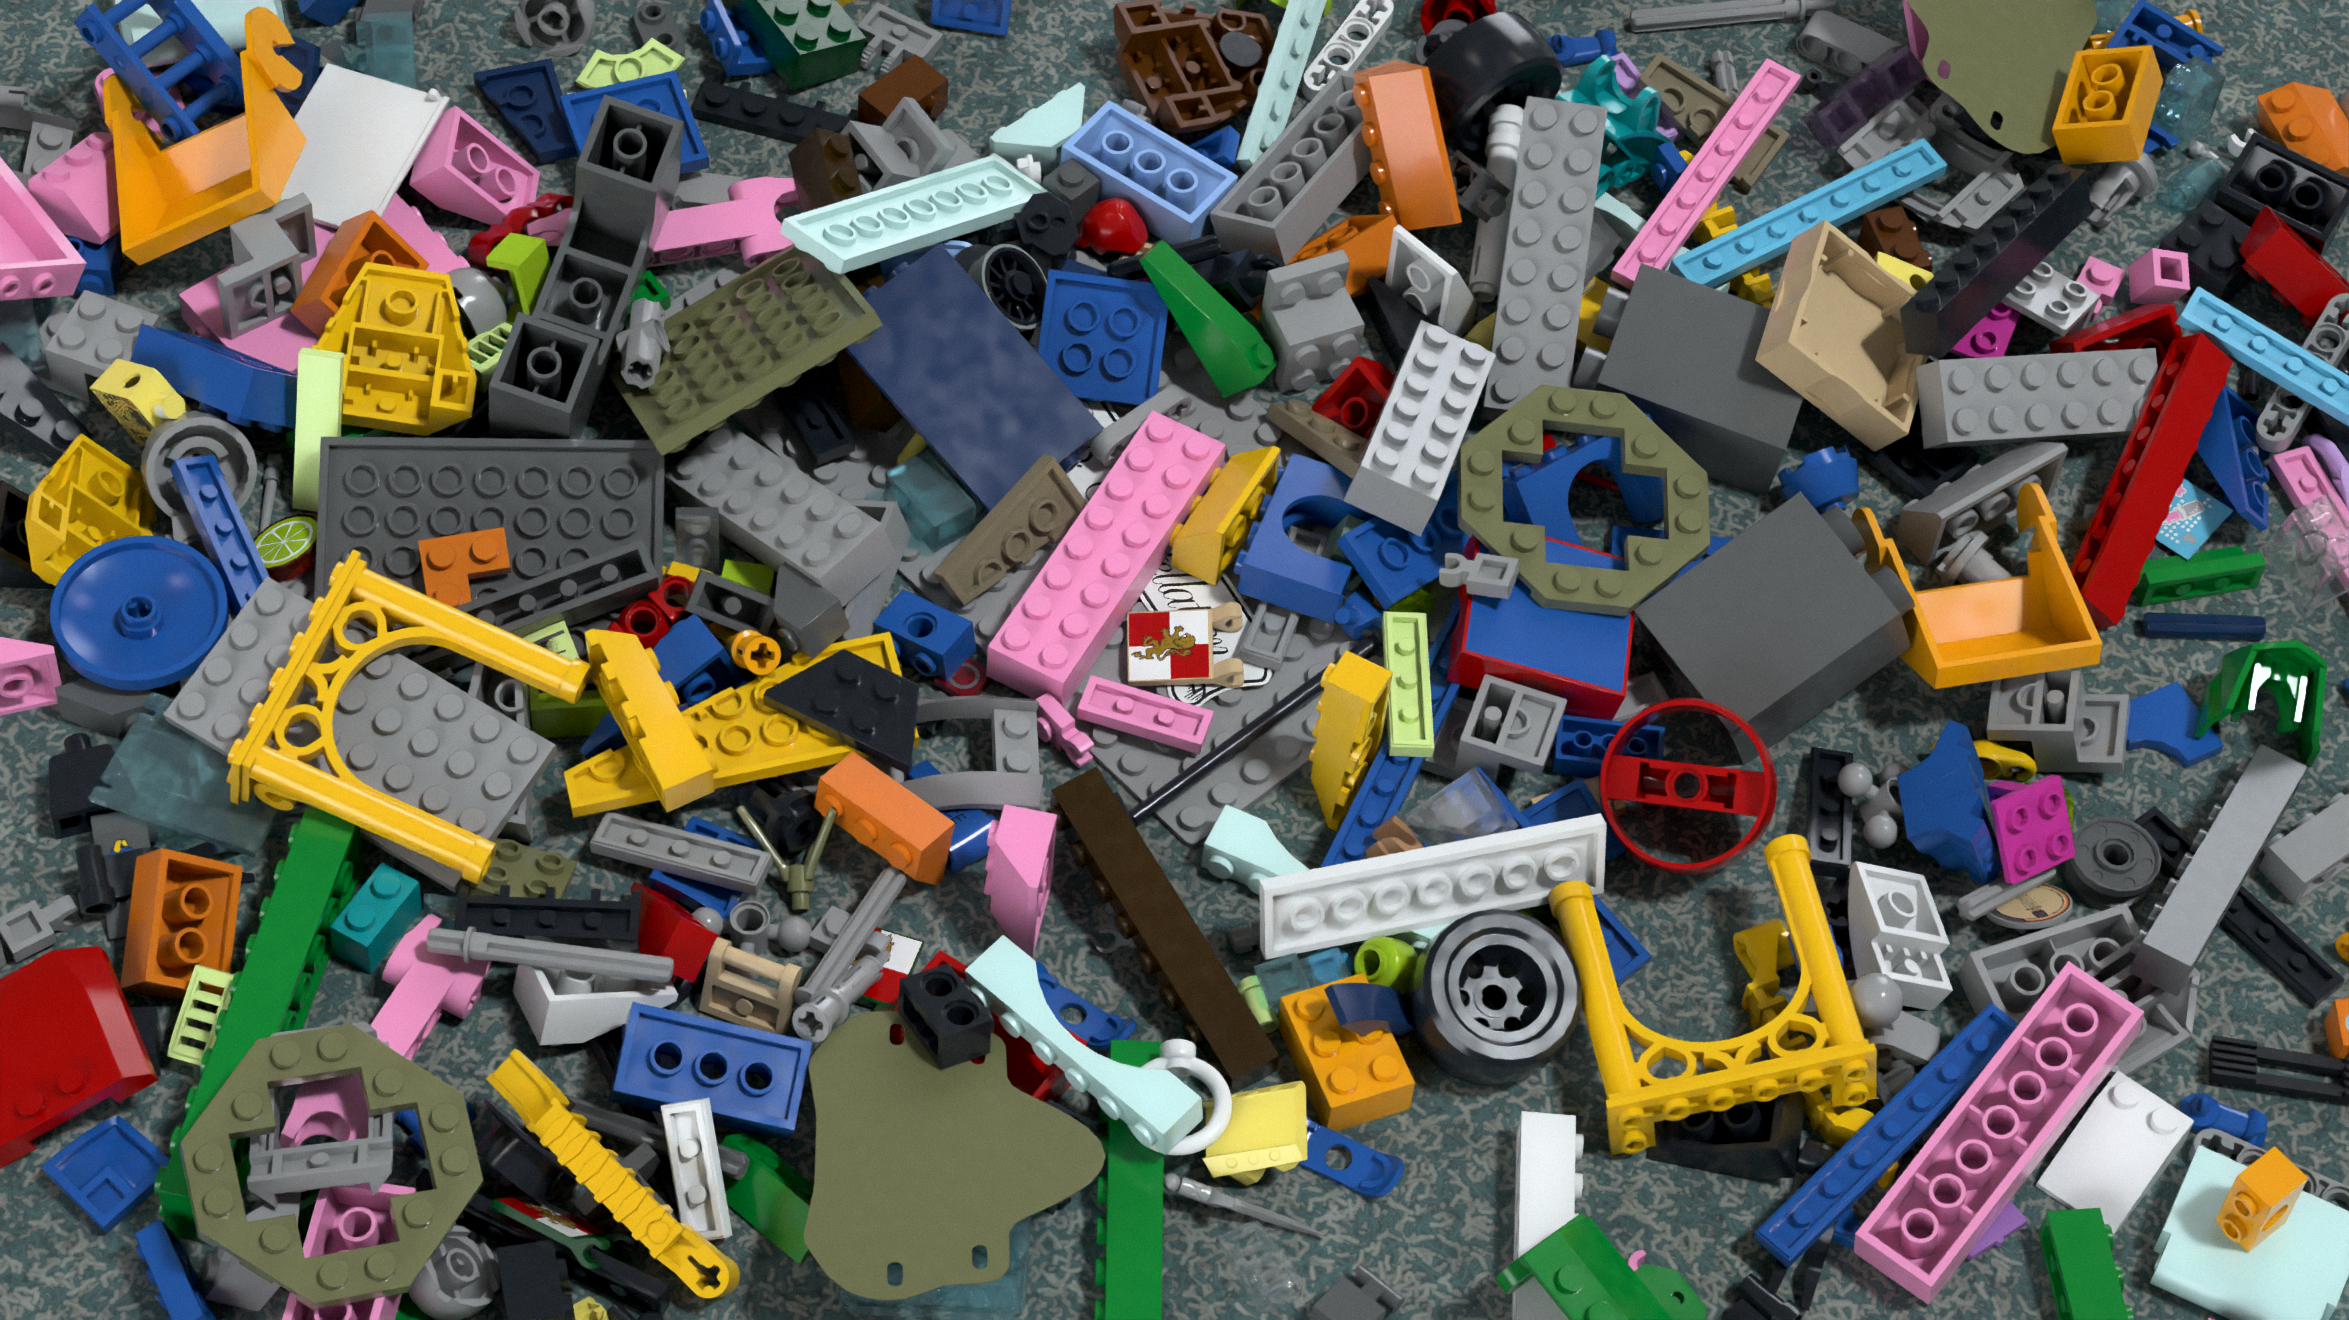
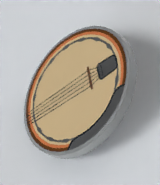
(2034, 910)

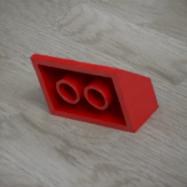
(2292, 267)
(2137, 329)
(1357, 396)

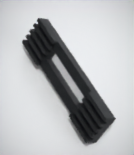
(2235, 1063)

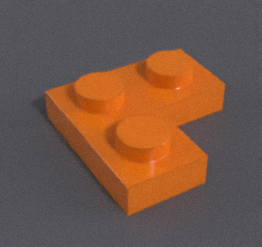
(455, 559)

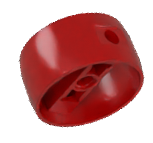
(1656, 781)

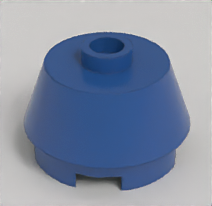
(1823, 479)

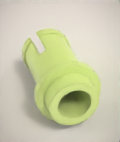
(1254, 997)

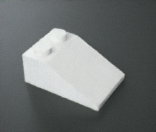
(1429, 283)
(582, 1005)
(2116, 1151)

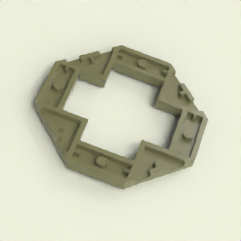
(1644, 451)
(274, 1244)

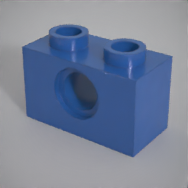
(927, 635)

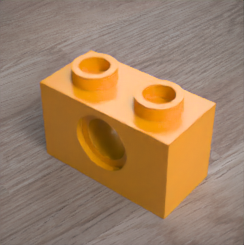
(2261, 1199)

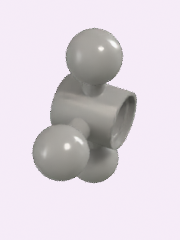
(1883, 805)
(791, 933)

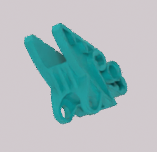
(1628, 123)

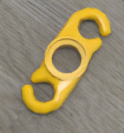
(2002, 760)

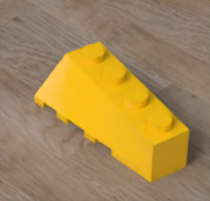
(650, 718)
(1347, 731)

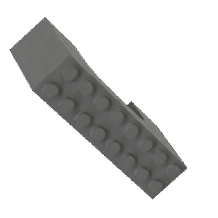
(618, 210)

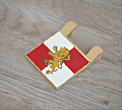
(1178, 647)

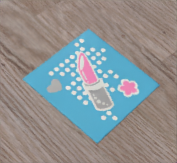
(2191, 519)

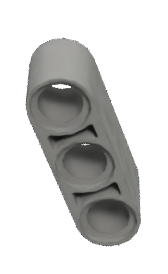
(1841, 43)

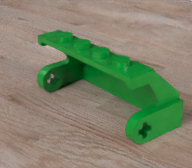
(1596, 1283)

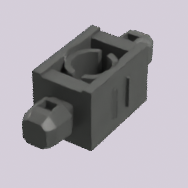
(1477, 187)

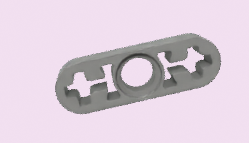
(1115, 438)

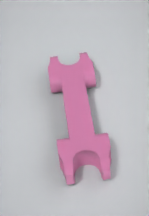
(711, 230)
(423, 991)

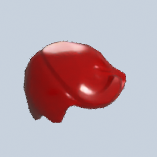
(1112, 226)

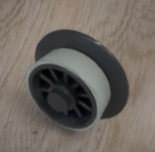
(1010, 282)

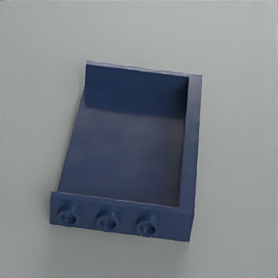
(969, 378)

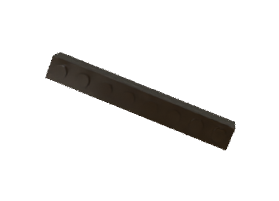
(823, 176)
(1162, 930)

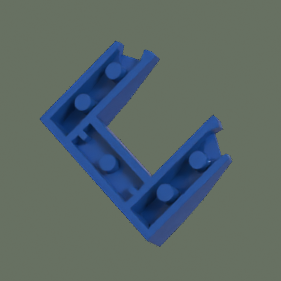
(2172, 45)

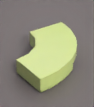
(610, 69)

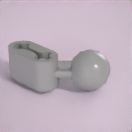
(1893, 1031)

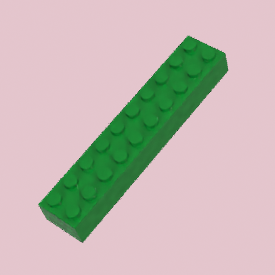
(276, 982)

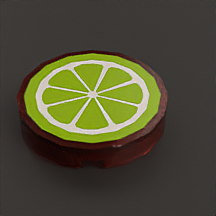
(288, 546)

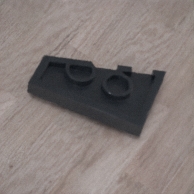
(33, 410)

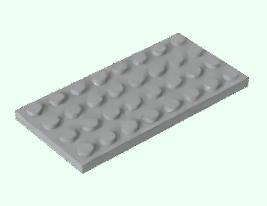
(390, 726)

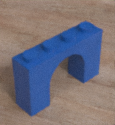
(1540, 491)
(1279, 569)

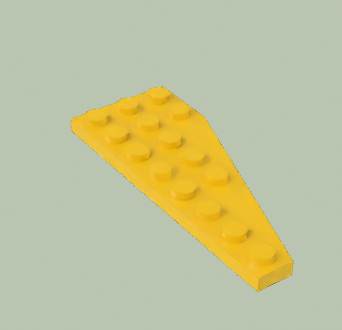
(739, 731)

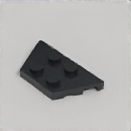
(854, 705)

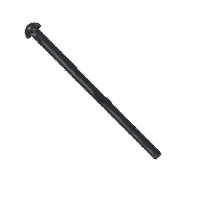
(1237, 743)

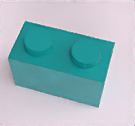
(376, 918)

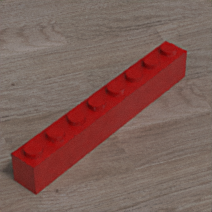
(2148, 476)

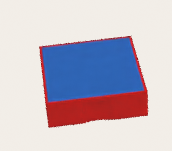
(1545, 648)

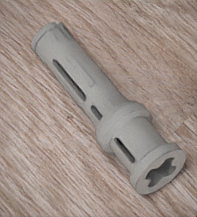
(831, 1004)

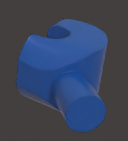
(1358, 614)

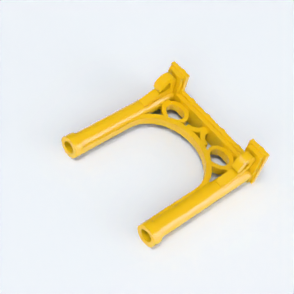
(379, 604)
(1639, 1099)

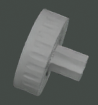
(200, 435)

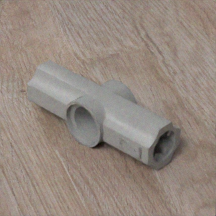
(643, 343)

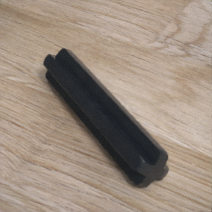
(1190, 251)

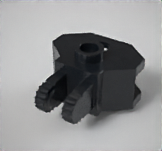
(1040, 232)

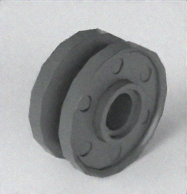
(2112, 863)

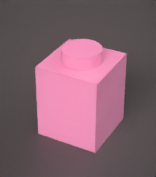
(2159, 277)

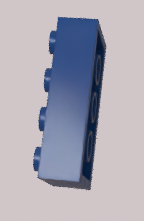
(1583, 742)
(172, 1273)

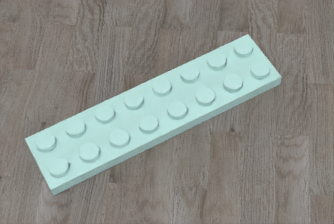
(911, 214)

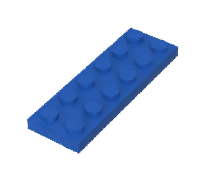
(1402, 563)

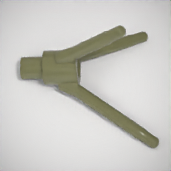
(799, 876)

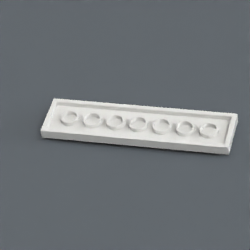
(1428, 885)

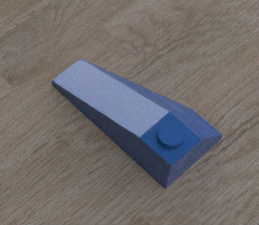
(2234, 456)
(694, 666)

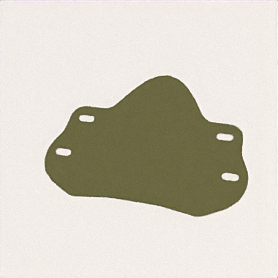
(2006, 60)
(928, 1161)

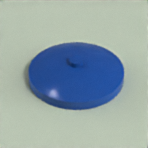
(138, 612)

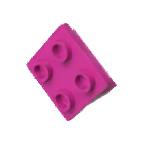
(2030, 826)

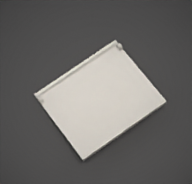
(358, 142)

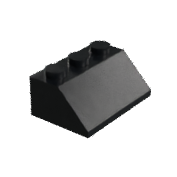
(2293, 186)

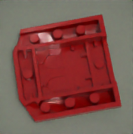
(64, 1045)

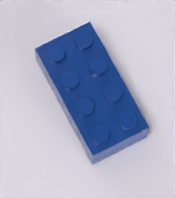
(220, 378)

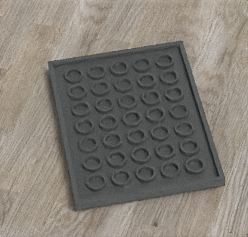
(549, 495)

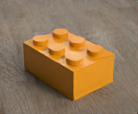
(2107, 105)
(1344, 1073)

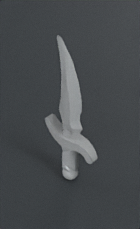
(1217, 1198)

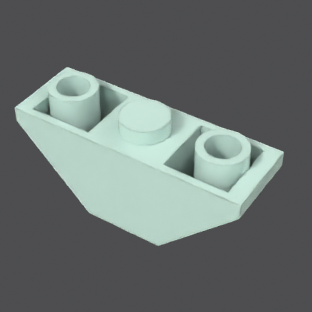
(1042, 130)

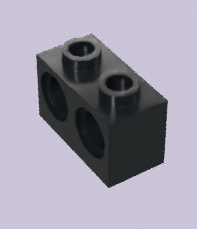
(945, 1016)

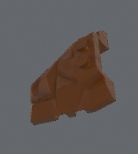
(1178, 65)

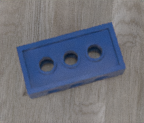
(729, 1047)

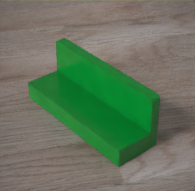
(2199, 576)
(770, 1195)

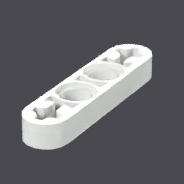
(1344, 46)

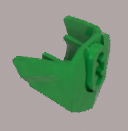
(2284, 667)

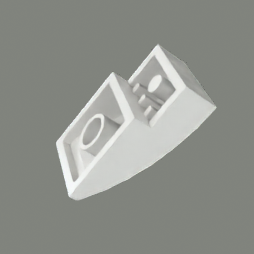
(1898, 932)

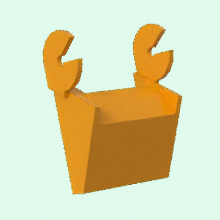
(213, 175)
(1998, 624)

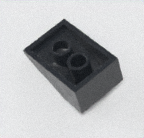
(1743, 1142)

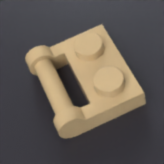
(744, 999)

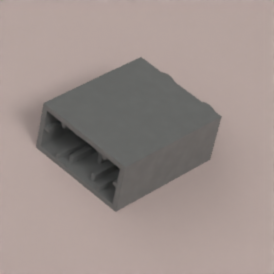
(1693, 367)
(1778, 622)

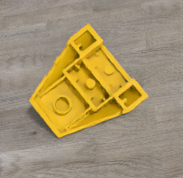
(401, 351)
(83, 504)

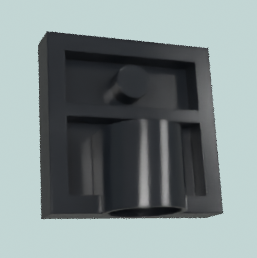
(1919, 469)

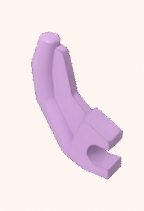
(2332, 461)

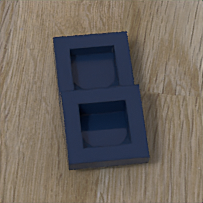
(1369, 1006)

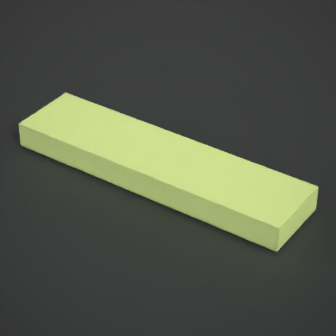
(316, 417)
(1410, 690)

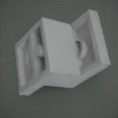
(898, 150)
(267, 265)
(1311, 320)
(88, 341)
(2063, 722)
(1500, 727)

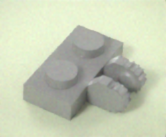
(898, 35)

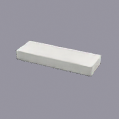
(696, 1167)

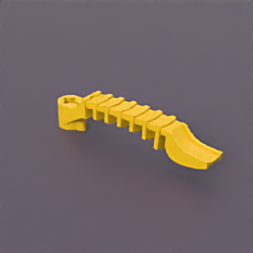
(1763, 952)
(563, 1132)

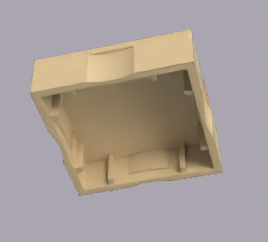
(1842, 336)

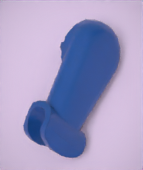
(1583, 49)
(2210, 1114)

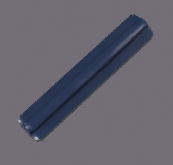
(2203, 626)

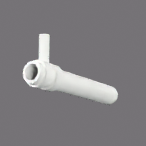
(1490, 239)

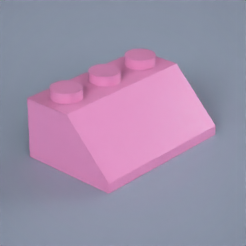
(81, 190)
(1020, 872)

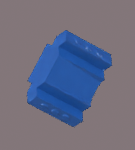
(1950, 808)

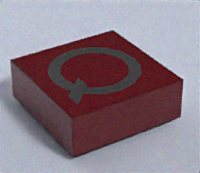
(966, 681)

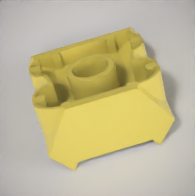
(1263, 1133)

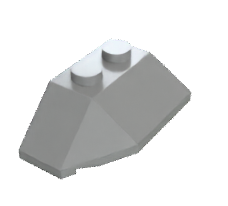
(2165, 1021)

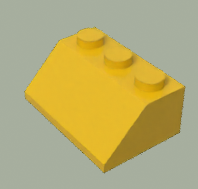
(1225, 515)

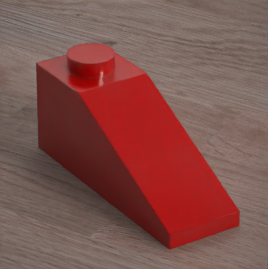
(673, 932)

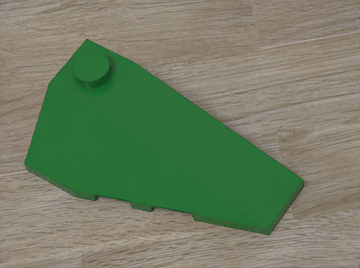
(1215, 329)

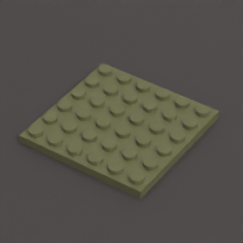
(746, 344)

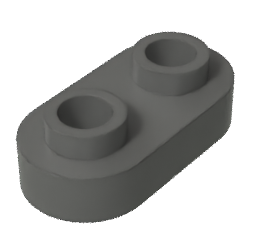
(657, 22)

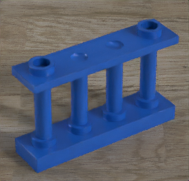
(199, 38)

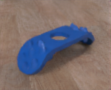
(1098, 1026)
(1369, 1172)

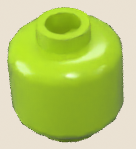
(1386, 962)

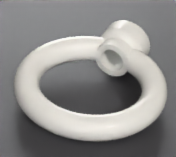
(1180, 1059)

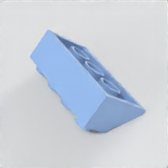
(1153, 171)

